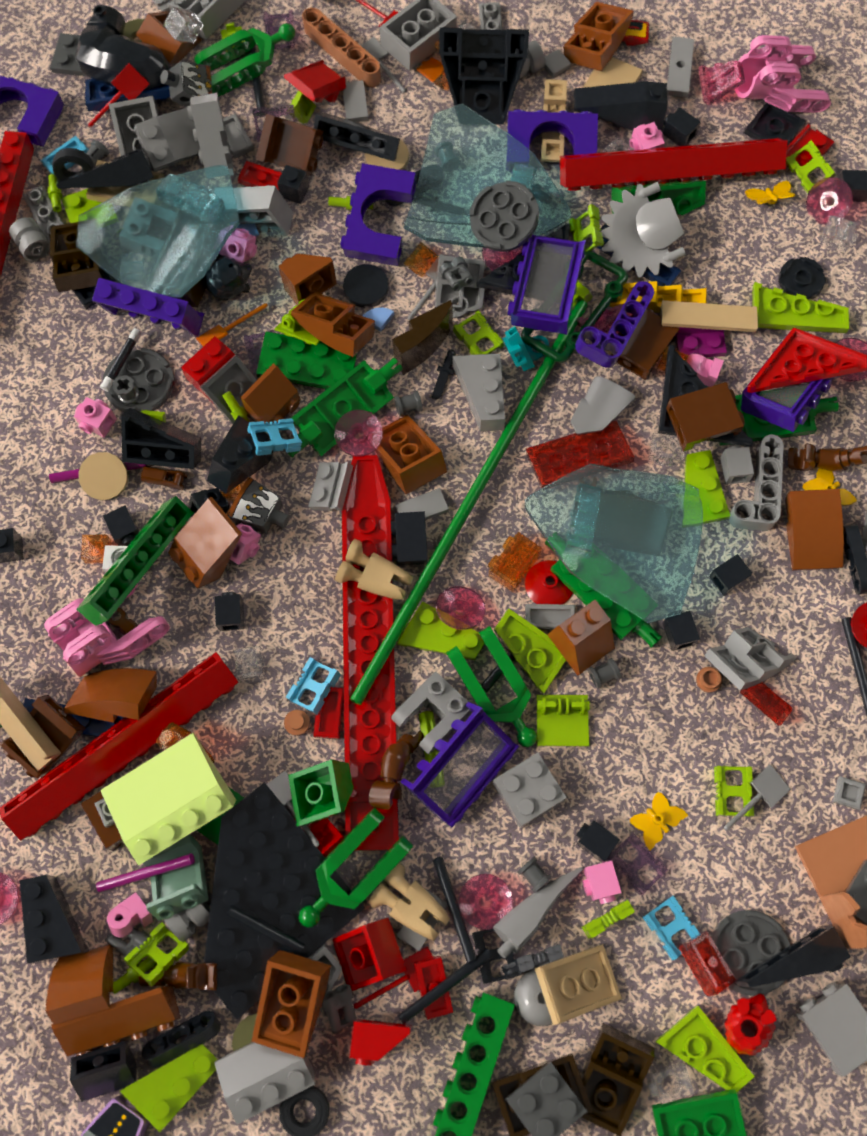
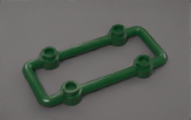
(612, 293)

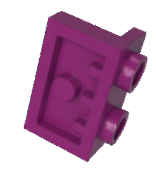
(701, 341)

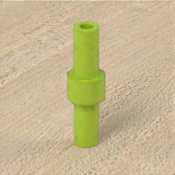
(54, 193)
(342, 202)
(234, 406)
(132, 976)

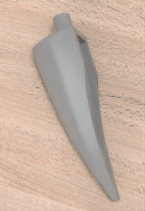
(523, 920)

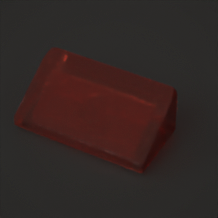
(768, 702)
(707, 964)

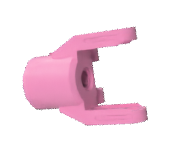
(774, 71)
(90, 644)

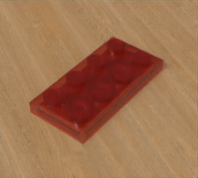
(566, 454)

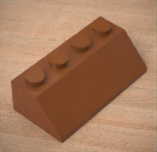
(123, 1019)

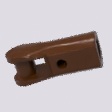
(160, 477)

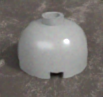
(530, 1000)

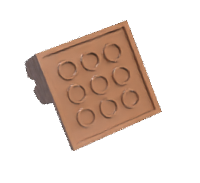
(831, 865)

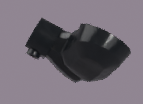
(106, 52)

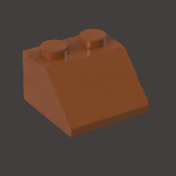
(155, 34)
(306, 275)
(271, 397)
(584, 637)

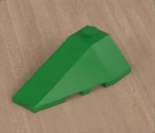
(684, 195)

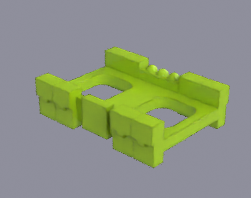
(817, 162)
(593, 228)
(484, 332)
(724, 790)
(616, 913)
(150, 949)

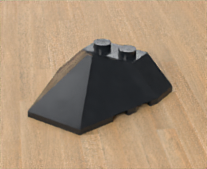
(483, 67)

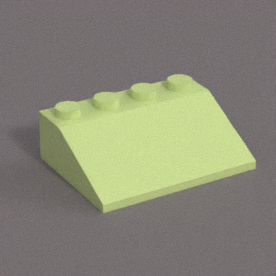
(167, 798)

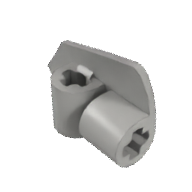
(600, 406)

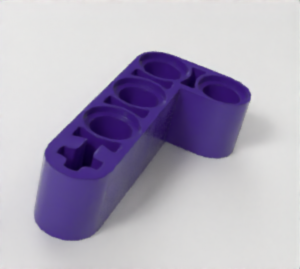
(623, 324)

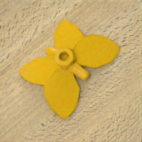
(780, 191)
(824, 481)
(657, 819)

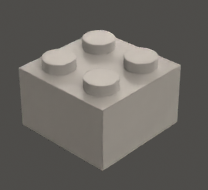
(529, 790)

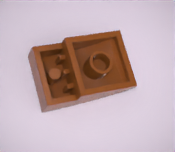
(598, 35)
(334, 323)
(815, 529)
(113, 694)
(80, 985)

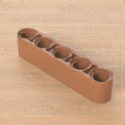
(341, 47)

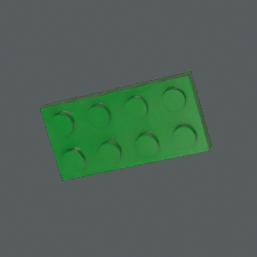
(304, 362)

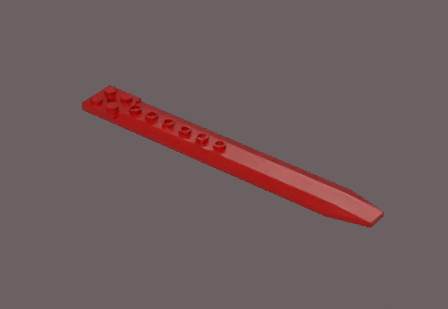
(365, 625)

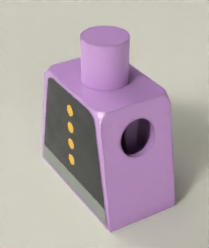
(117, 1119)

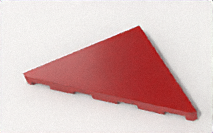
(806, 359)

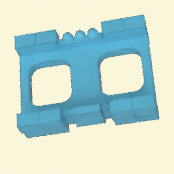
(276, 442)
(307, 683)
(666, 932)

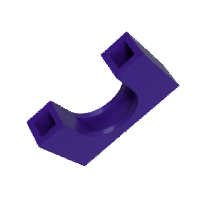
(42, 109)
(578, 128)
(376, 184)

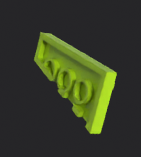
(787, 311)

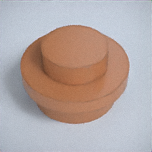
(709, 679)
(296, 722)

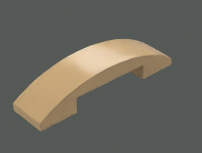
(554, 101)

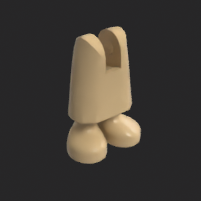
(376, 575)
(413, 907)

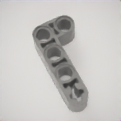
(763, 482)

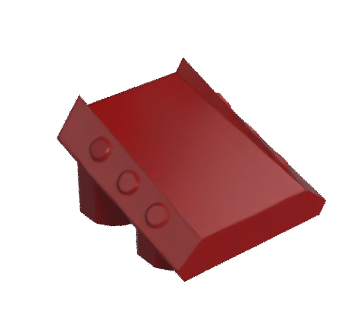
(317, 82)

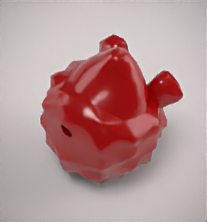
(750, 1025)

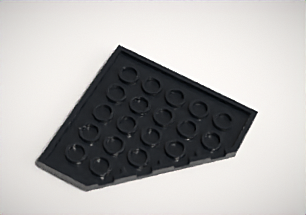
(269, 873)

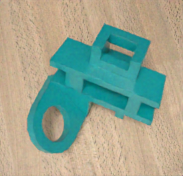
(519, 351)

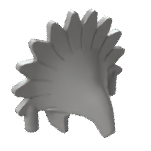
(642, 231)

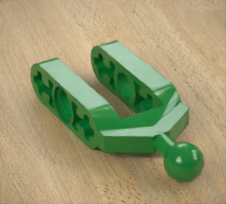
(254, 63)
(511, 711)
(331, 892)

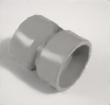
(535, 59)
(29, 239)
(185, 922)

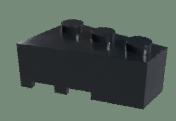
(157, 443)
(237, 457)
(48, 922)

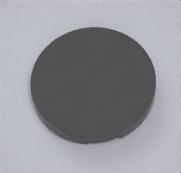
(504, 216)
(150, 375)
(746, 942)

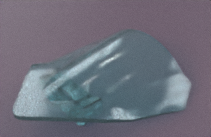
(462, 160)
(162, 230)
(624, 535)

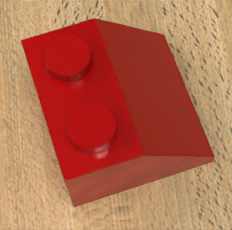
(206, 363)
(369, 954)
(375, 1039)

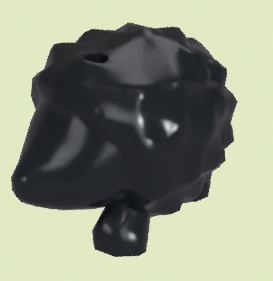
(228, 278)

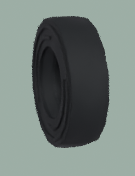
(70, 155)
(312, 1128)

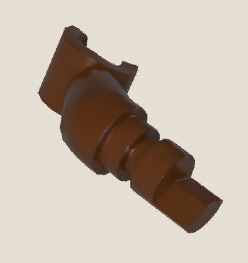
(826, 458)
(392, 769)
(187, 976)

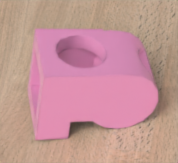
(706, 369)
(127, 915)

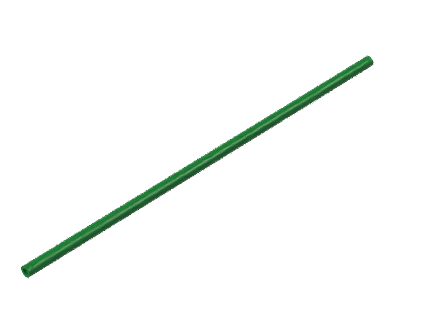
(463, 512)

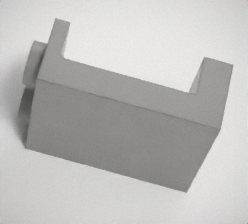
(838, 1026)

